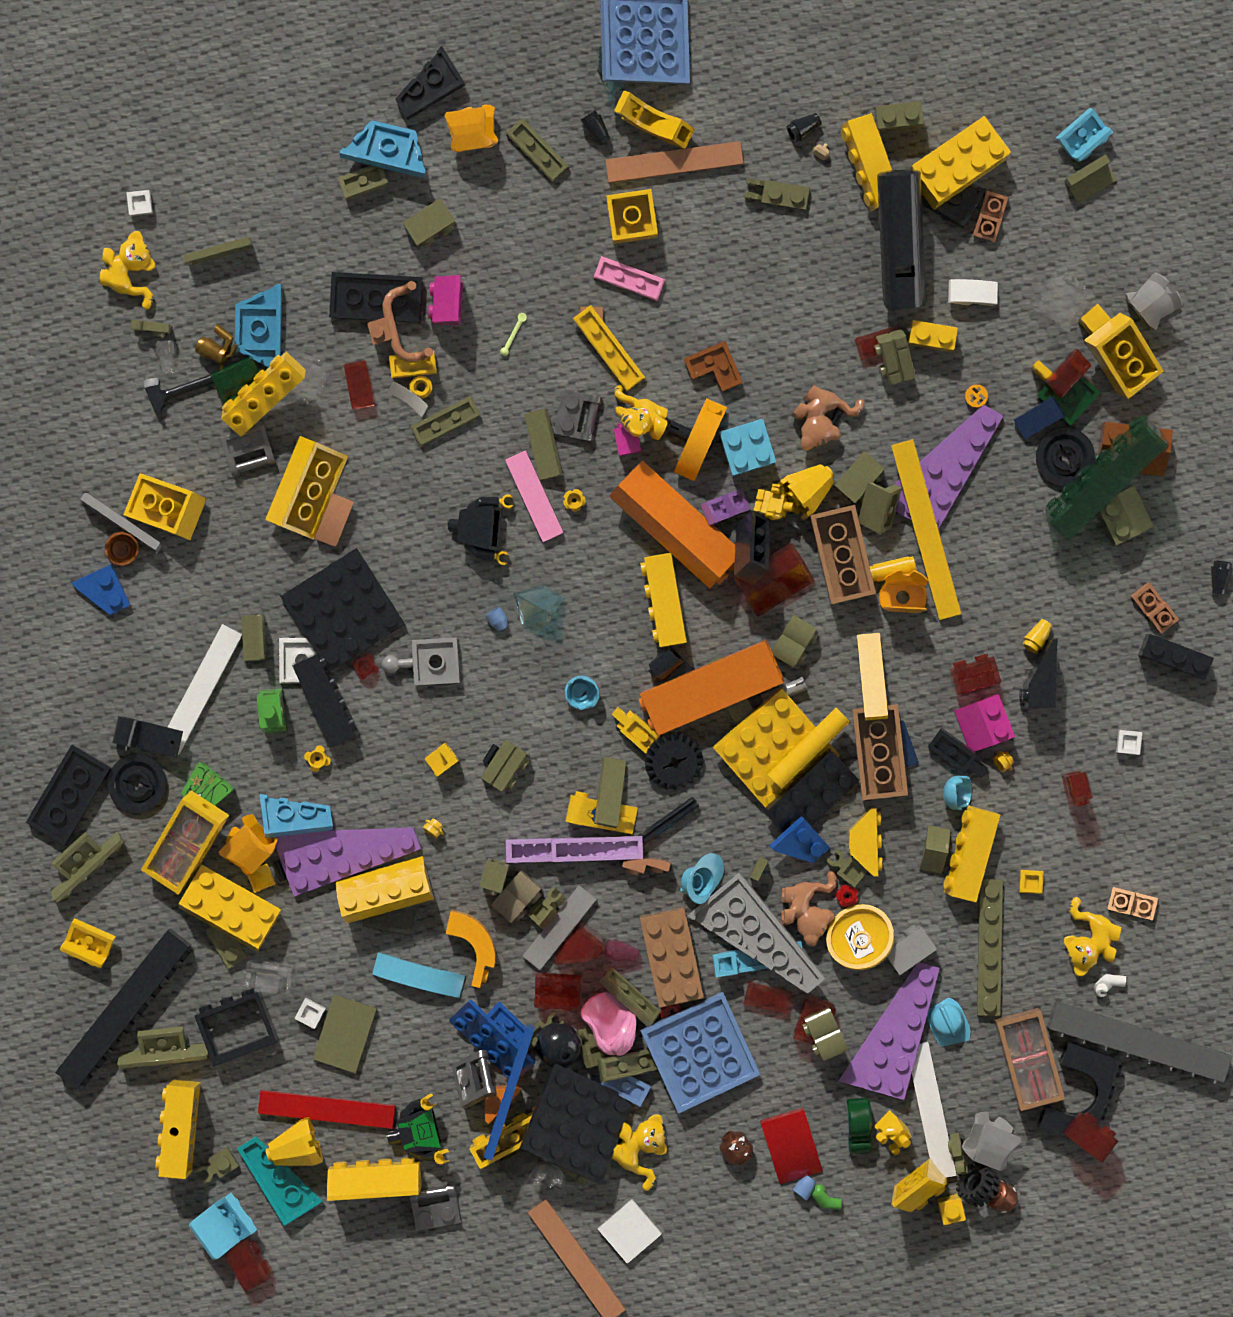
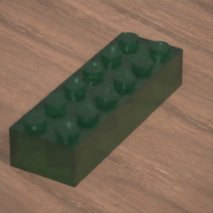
(1105, 477)

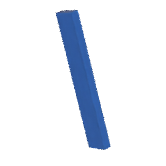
(509, 1091)

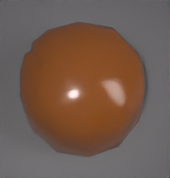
(116, 548)

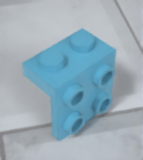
(222, 1226)

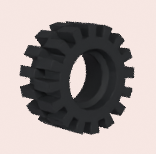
(983, 1191)

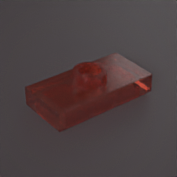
(1068, 373)
(359, 384)
(767, 997)

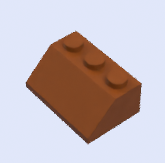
(1157, 466)

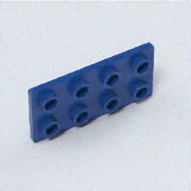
(495, 1032)

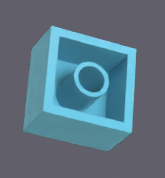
(747, 447)

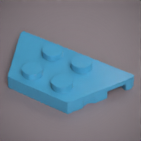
(386, 148)
(259, 325)

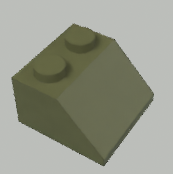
(1124, 516)

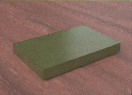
(344, 1033)

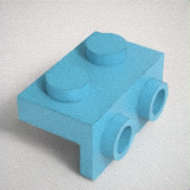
(1084, 135)

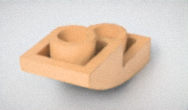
(1133, 903)

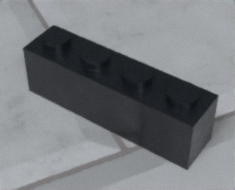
(324, 700)

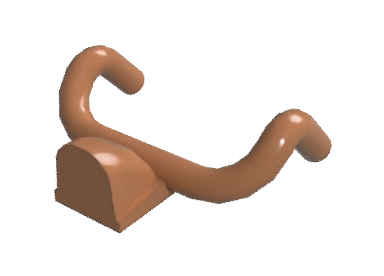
(385, 328)

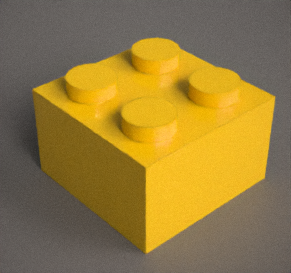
(632, 216)

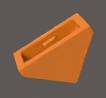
(493, 1103)

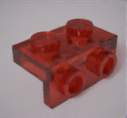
(557, 991)

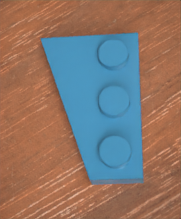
(291, 818)

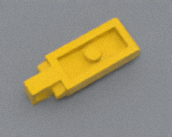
(635, 729)

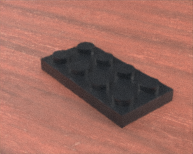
(362, 295)
(812, 792)
(68, 794)

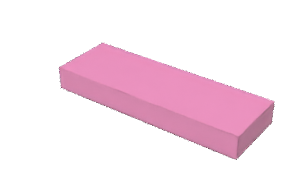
(629, 278)

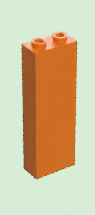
(675, 524)
(711, 687)

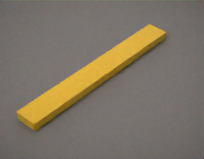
(926, 529)

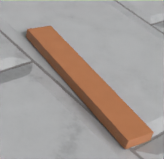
(674, 162)
(576, 1260)

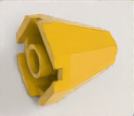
(807, 488)
(296, 1146)

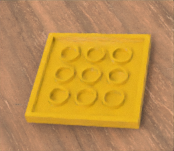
(764, 742)

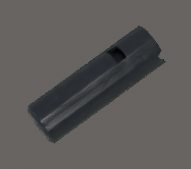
(901, 238)

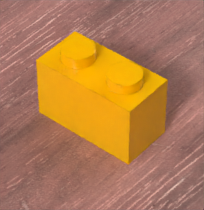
(932, 336)

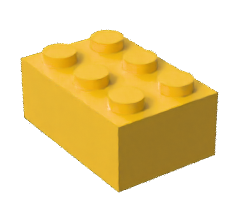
(1124, 355)

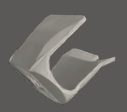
(1154, 300)
(991, 1141)

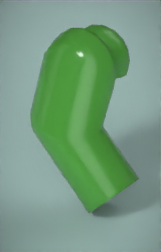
(823, 1200)

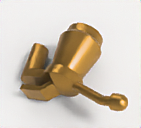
(212, 350)

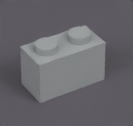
(910, 949)

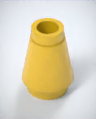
(1037, 637)

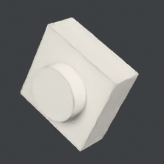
(139, 203)
(1129, 742)
(310, 1013)

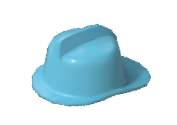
(703, 878)
(948, 1023)

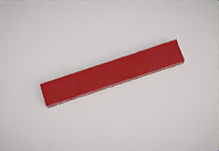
(326, 1109)

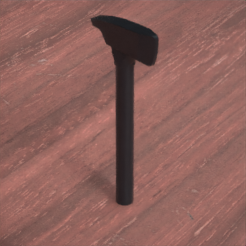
(159, 397)

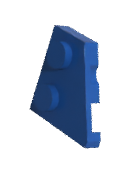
(104, 589)
(800, 842)

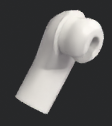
(1106, 982)

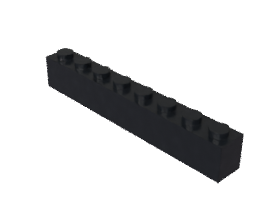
(123, 1008)

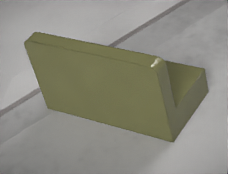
(1090, 179)
(879, 507)
(254, 637)

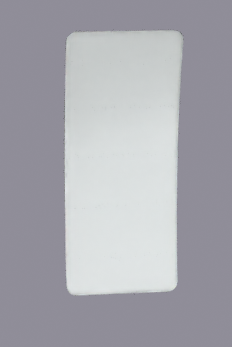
(408, 397)

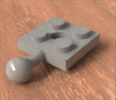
(422, 652)

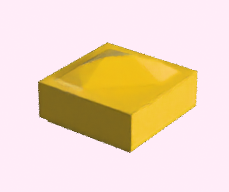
(261, 878)

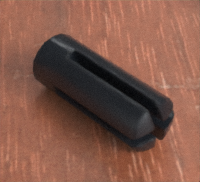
(836, 416)
(490, 754)
(283, 877)

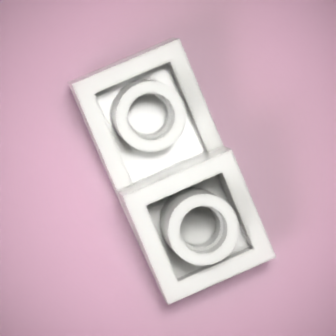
(973, 292)

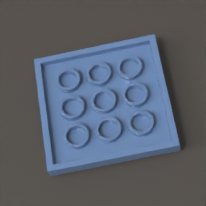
(645, 41)
(700, 1052)

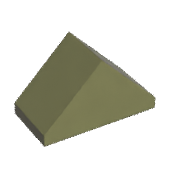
(935, 849)

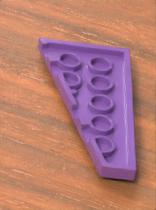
(952, 462)
(330, 855)
(892, 1046)

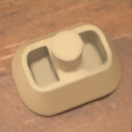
(821, 151)

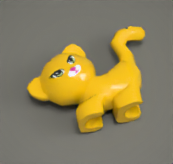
(132, 256)
(642, 417)
(1085, 951)
(647, 1137)

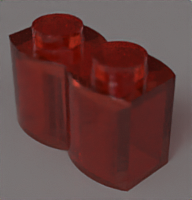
(1077, 787)
(1091, 1137)
(248, 1264)

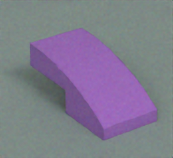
(725, 506)

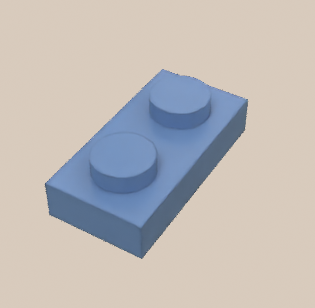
(630, 1089)

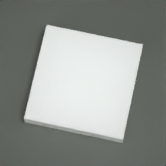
(291, 651)
(629, 1231)

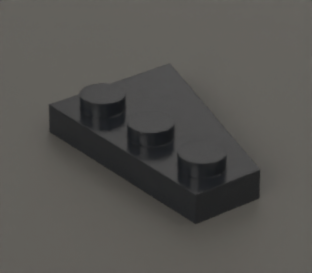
(430, 86)
(960, 206)

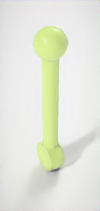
(521, 318)

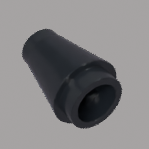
(595, 126)
(802, 127)
(1220, 576)

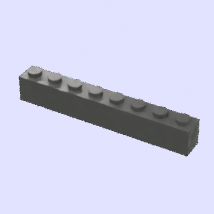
(1139, 1041)

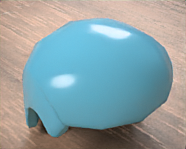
(575, 689)
(964, 788)

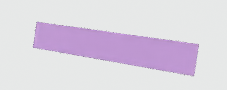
(574, 849)

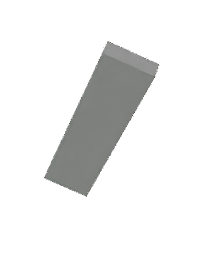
(120, 522)
(559, 927)

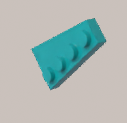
(281, 1186)

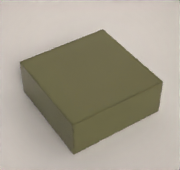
(758, 868)

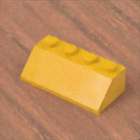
(306, 487)
(383, 890)
(374, 1180)

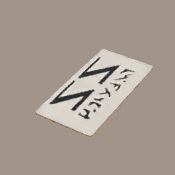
(860, 940)

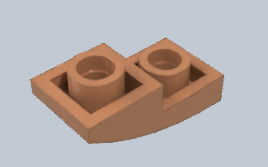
(990, 216)
(334, 520)
(1154, 607)
(634, 866)

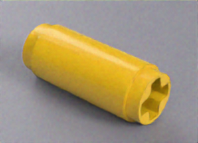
(881, 570)

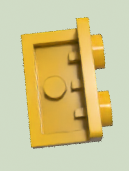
(87, 943)

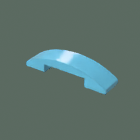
(736, 962)
(418, 975)

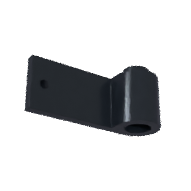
(668, 665)
(146, 736)

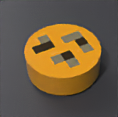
(976, 396)

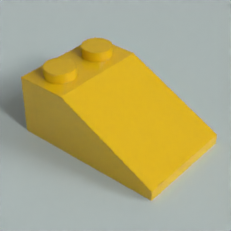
(165, 506)
(918, 1187)

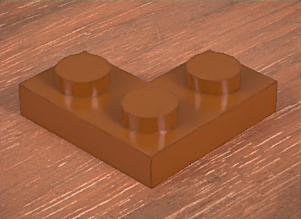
(717, 360)

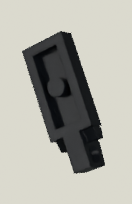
(957, 753)

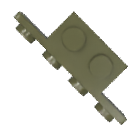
(81, 860)
(162, 1047)

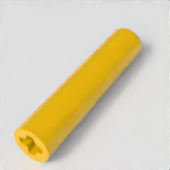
(808, 748)

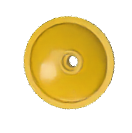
(875, 926)

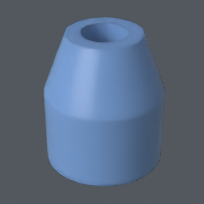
(497, 618)
(804, 1187)

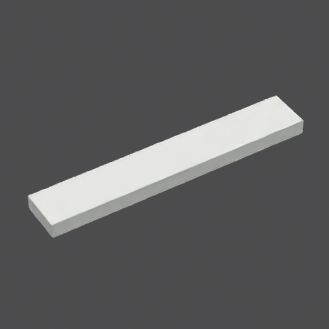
(204, 682)
(931, 1111)

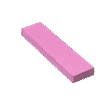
(534, 496)

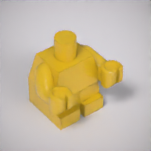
(773, 503)
(892, 1127)

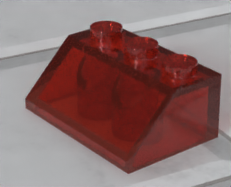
(785, 578)
(580, 946)

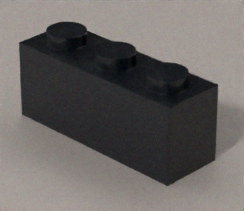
(752, 547)
(1176, 656)

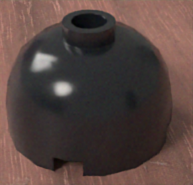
(558, 1044)

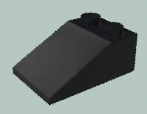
(1040, 685)

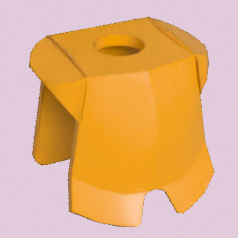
(472, 128)
(912, 583)
(248, 845)

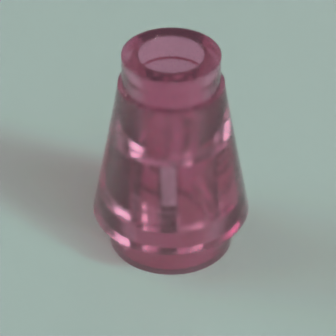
(620, 951)

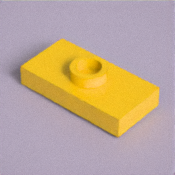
(401, 368)

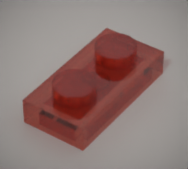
(866, 343)

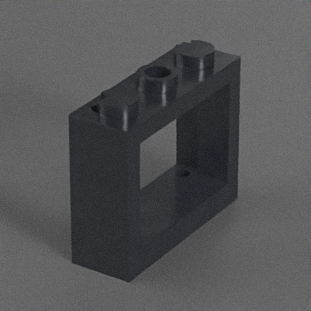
(228, 1003)

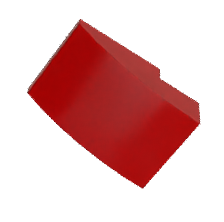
(791, 1145)

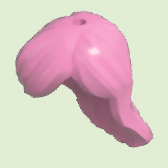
(610, 1022)

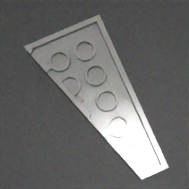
(749, 925)

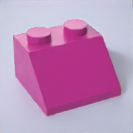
(446, 300)
(984, 723)

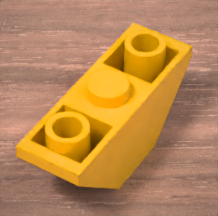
(865, 841)

